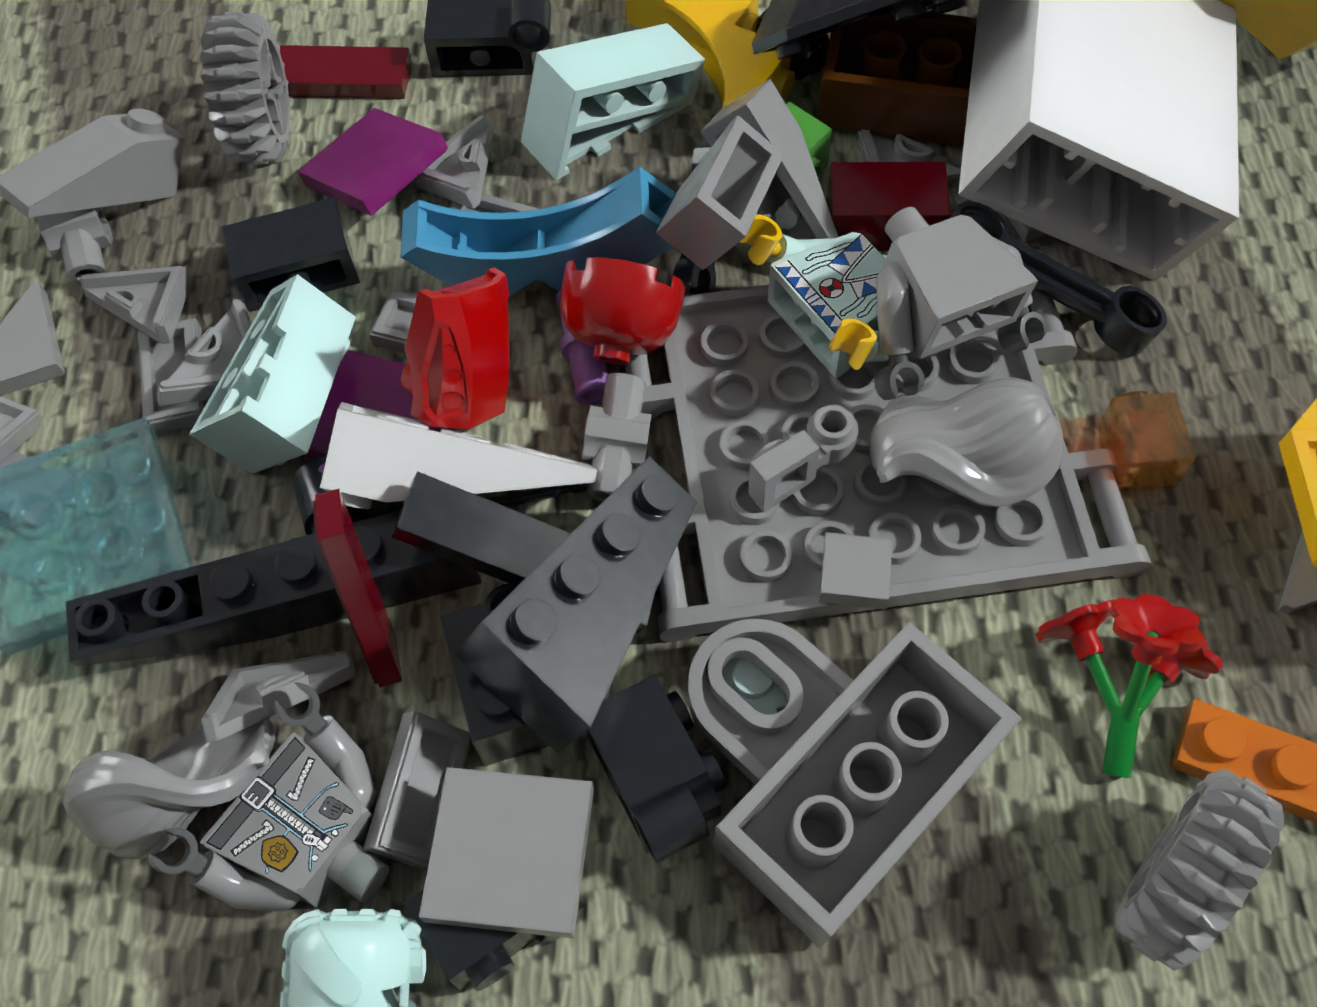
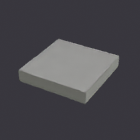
(508, 852)

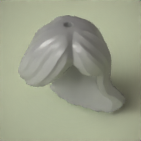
(982, 444)
(131, 799)

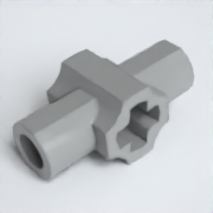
(77, 240)
(616, 434)

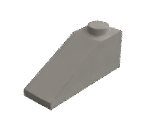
(99, 166)
(795, 190)

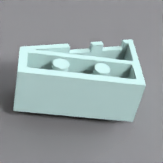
(603, 88)
(277, 379)

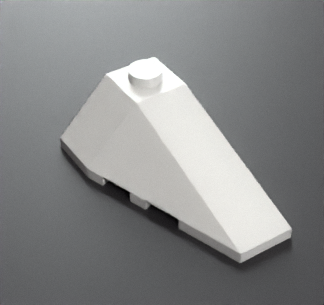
(380, 452)

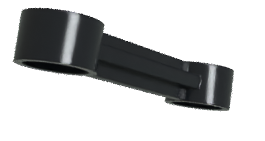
(1122, 318)

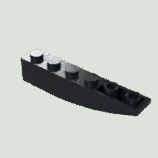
(248, 597)

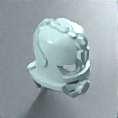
(351, 959)

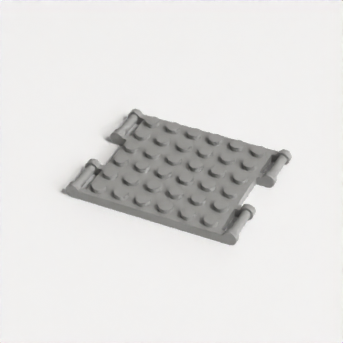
(751, 380)

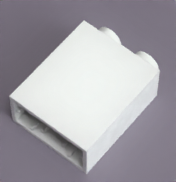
(1107, 124)

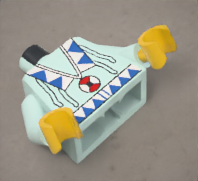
(823, 292)

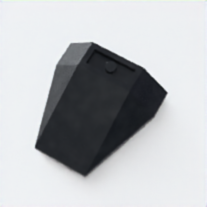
(793, 23)

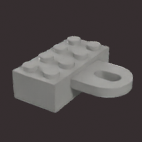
(844, 766)

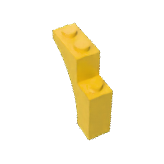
(723, 36)

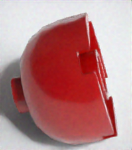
(619, 308)

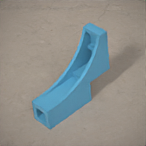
(539, 242)

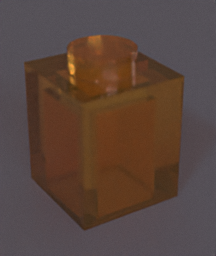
(1146, 440)

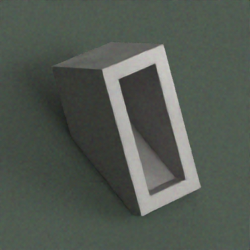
(721, 195)

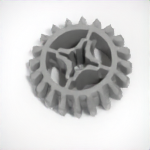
(246, 87)
(1200, 869)

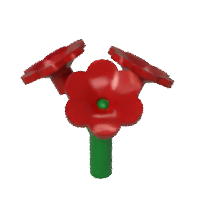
(1164, 645)

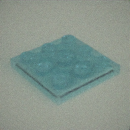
(83, 525)

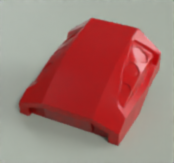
(459, 353)

